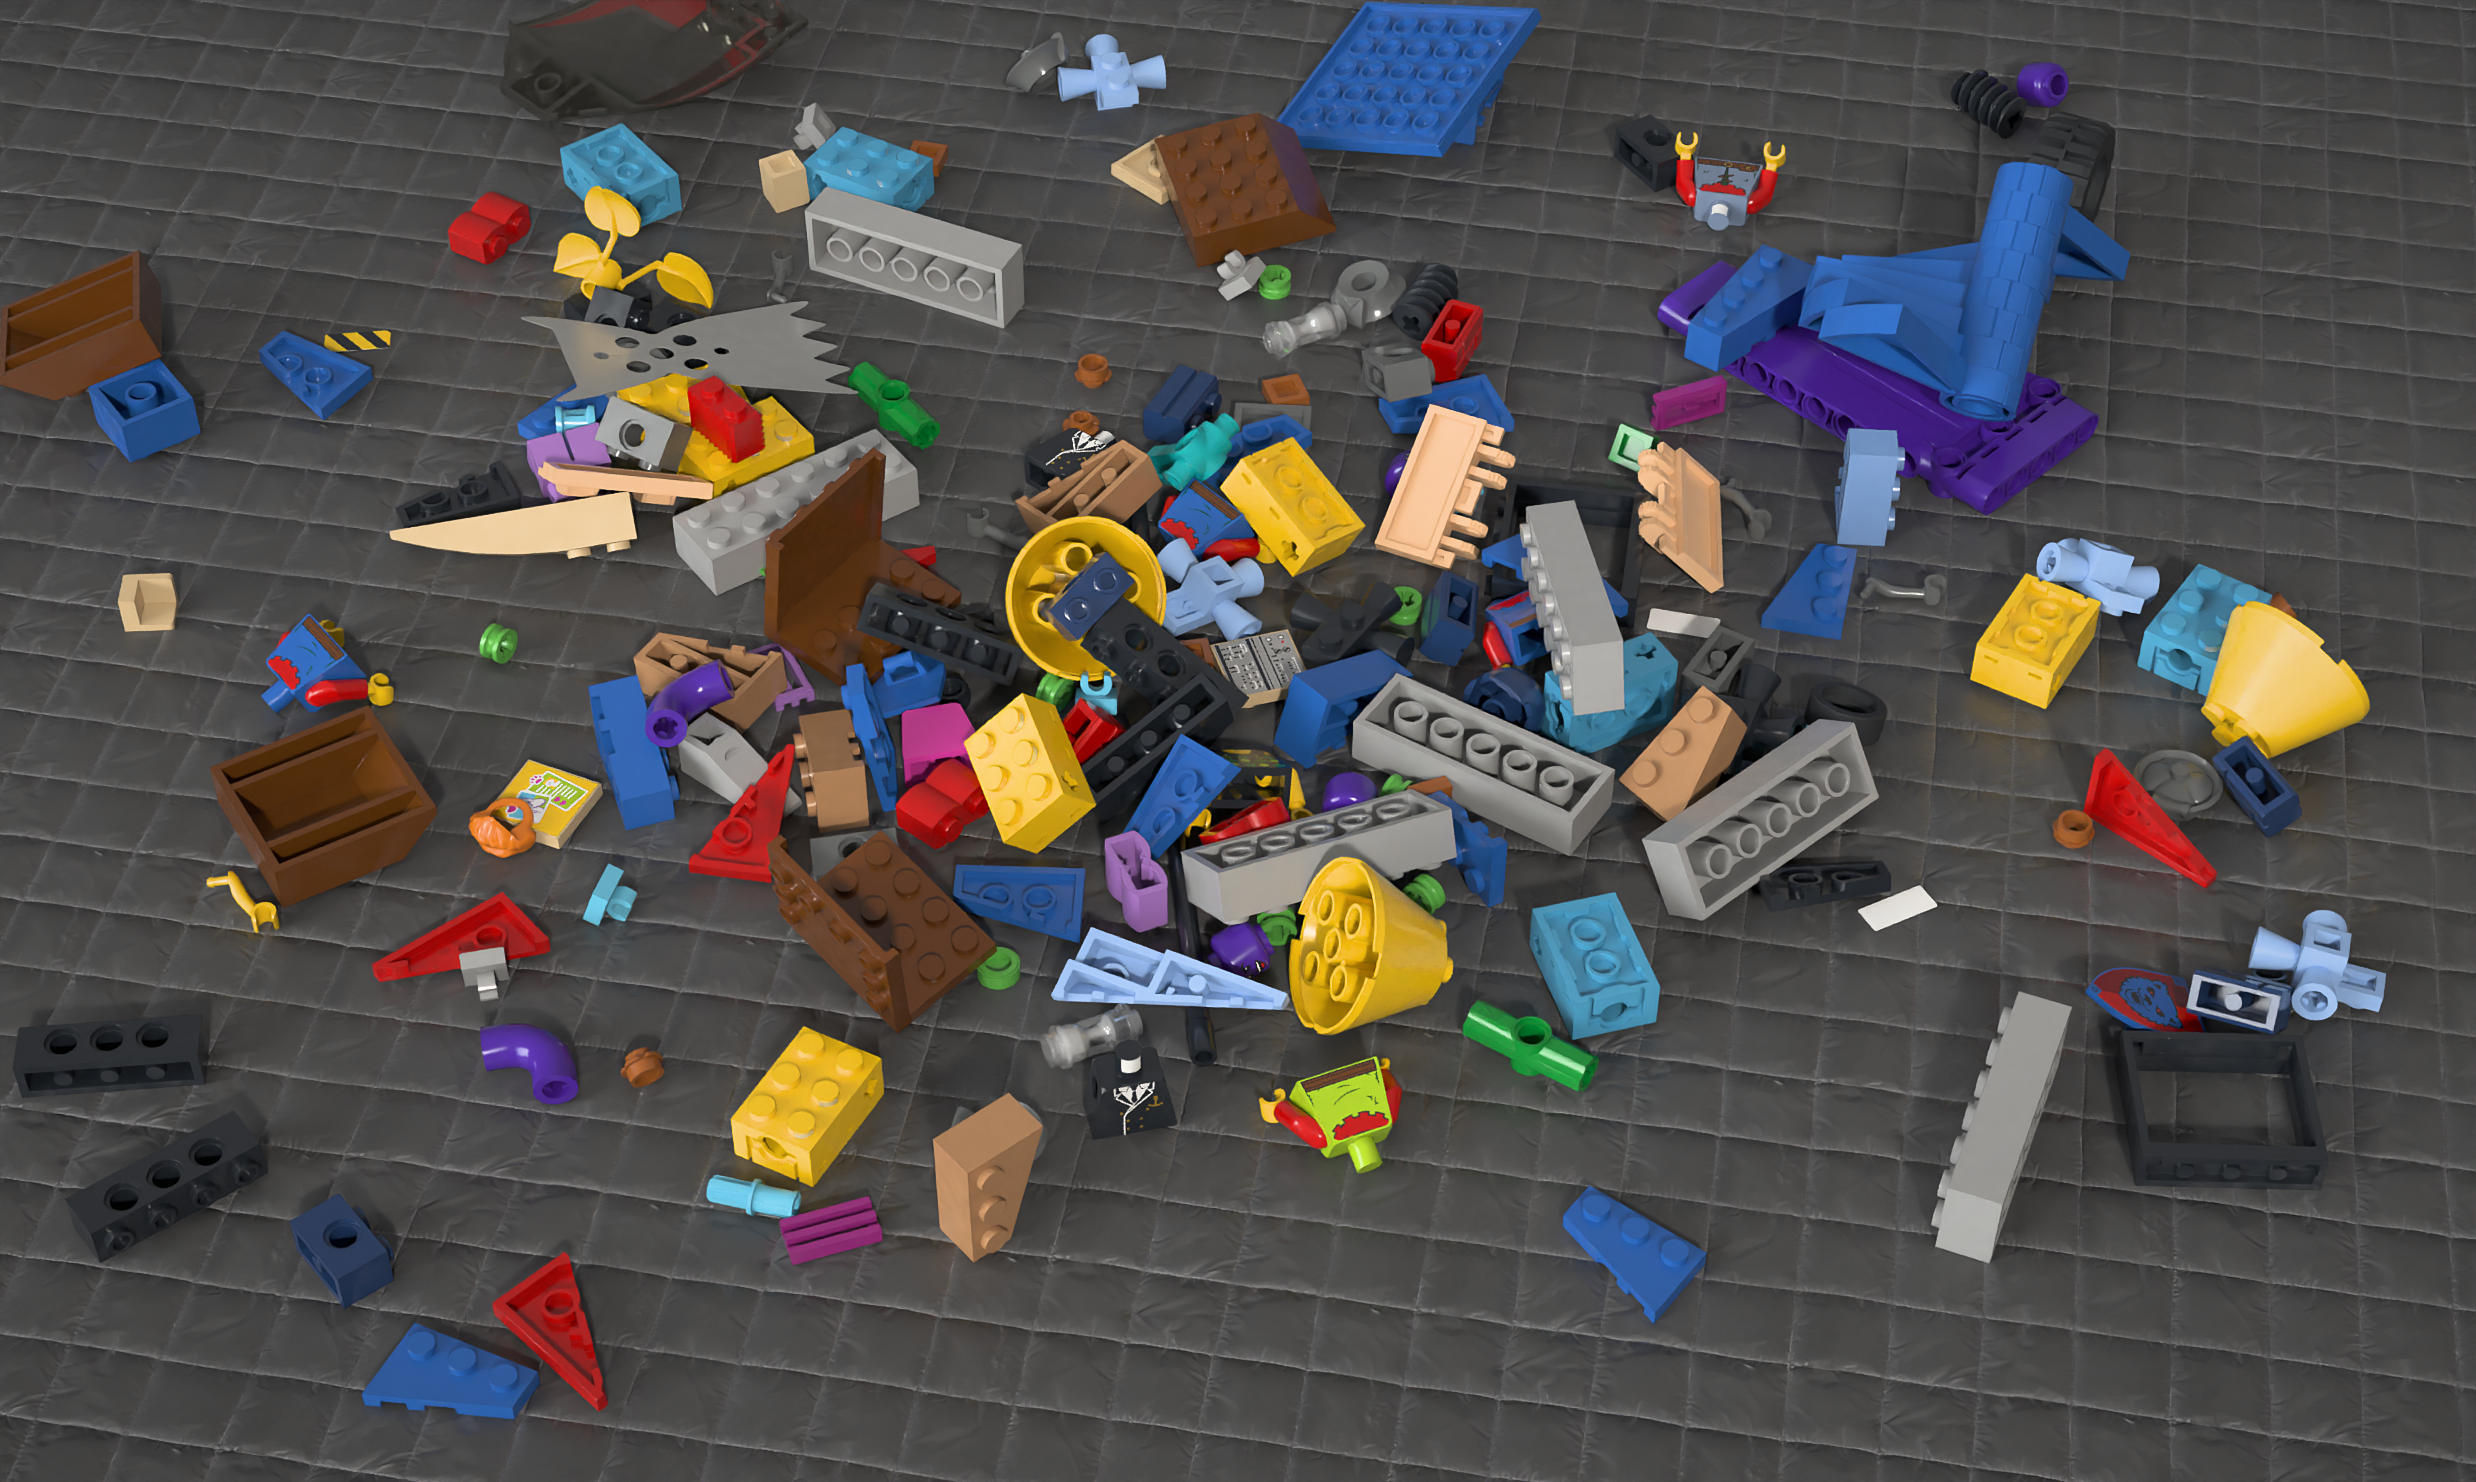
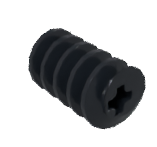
(1989, 102)
(1425, 300)

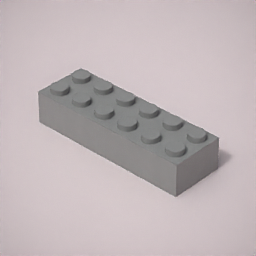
(915, 257)
(729, 533)
(1573, 608)
(1488, 761)
(1760, 819)
(1279, 863)
(2000, 1126)

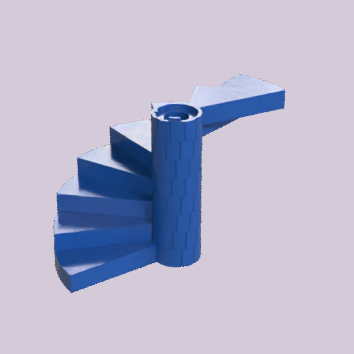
(1968, 310)

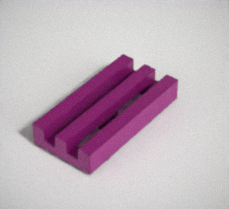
(1691, 399)
(828, 1224)

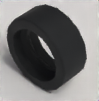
(1848, 704)

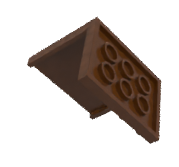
(828, 564)
(881, 927)

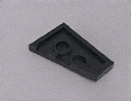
(472, 498)
(1822, 883)

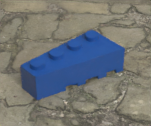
(1748, 308)

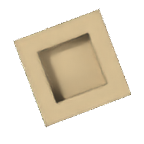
(784, 181)
(148, 602)

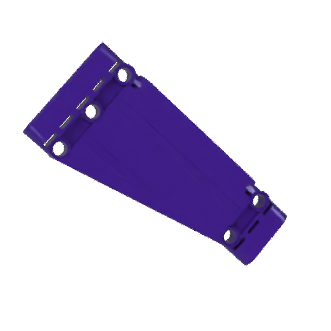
(1839, 391)

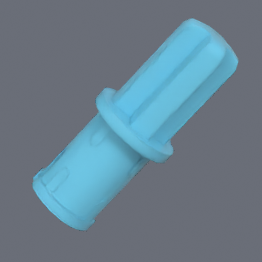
(753, 1196)

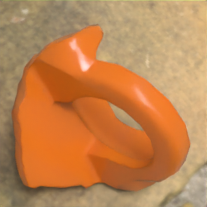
(495, 837)

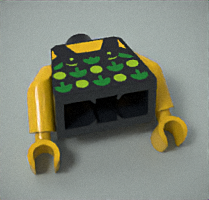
(1260, 777)

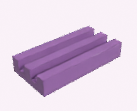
(789, 696)

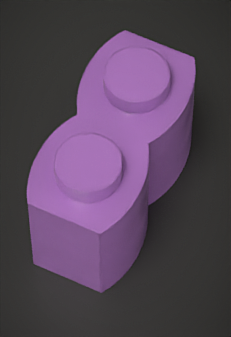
(1136, 881)

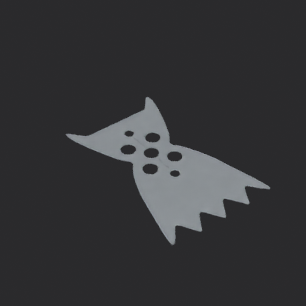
(762, 345)

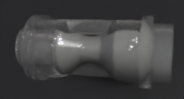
(1318, 324)
(1076, 1041)

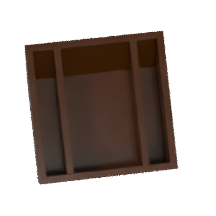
(1241, 187)
(82, 330)
(324, 805)

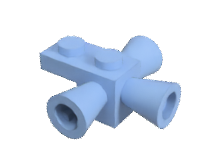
(1111, 76)
(2099, 573)
(1209, 592)
(2319, 967)

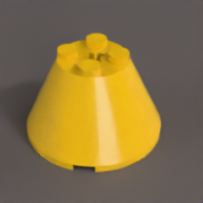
(1050, 563)
(2279, 684)
(1363, 950)

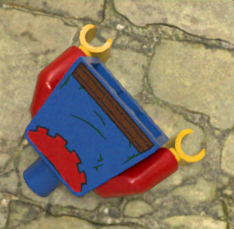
(1210, 526)
(1512, 632)
(318, 670)

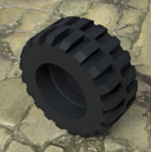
(2081, 151)

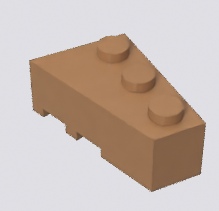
(1106, 487)
(1686, 756)
(832, 771)

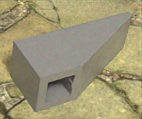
(724, 760)

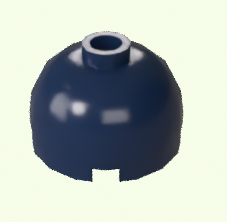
(1509, 696)

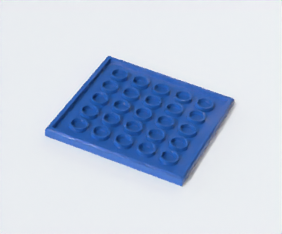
(1407, 77)

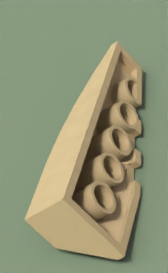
(535, 530)

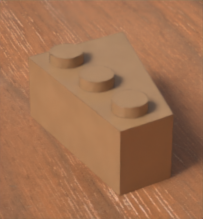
(754, 676)
(984, 1174)

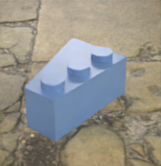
(1868, 486)

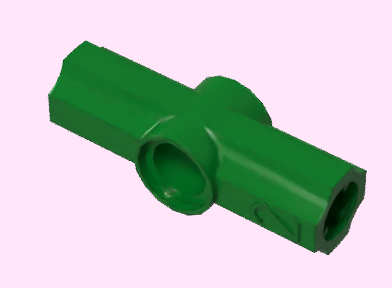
(894, 405)
(1530, 1046)

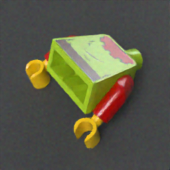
(1341, 1110)

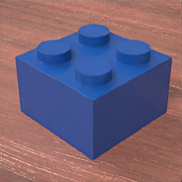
(144, 410)

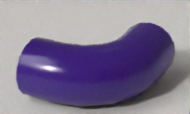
(685, 699)
(538, 1052)

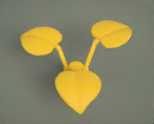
(583, 258)

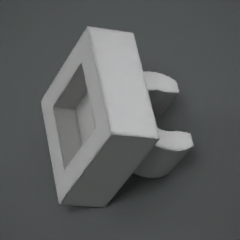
(814, 128)
(1239, 274)
(484, 969)

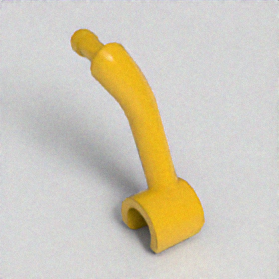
(258, 912)

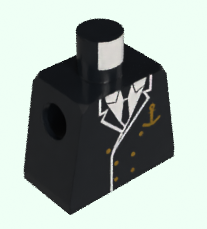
(1063, 456)
(1127, 1092)

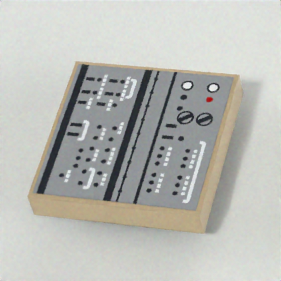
(1259, 665)

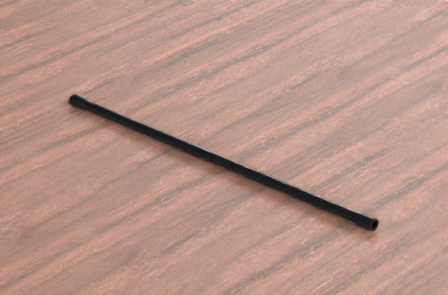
(1200, 1028)

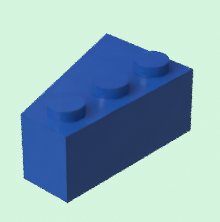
(630, 759)

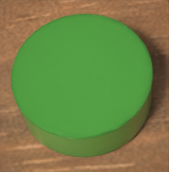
(1000, 970)

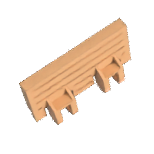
(1437, 482)
(644, 485)
(1688, 513)

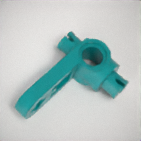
(1196, 454)

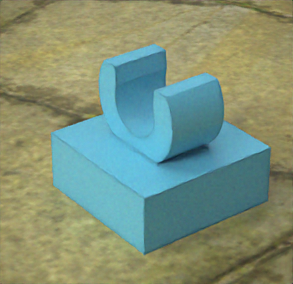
(1102, 696)
(610, 897)

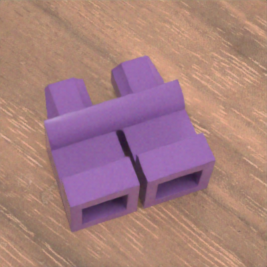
(578, 448)

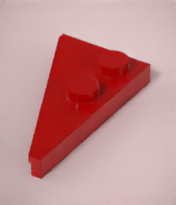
(2129, 811)
(755, 820)
(484, 927)
(551, 1321)

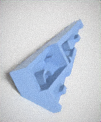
(1126, 972)

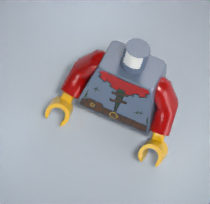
(1725, 189)

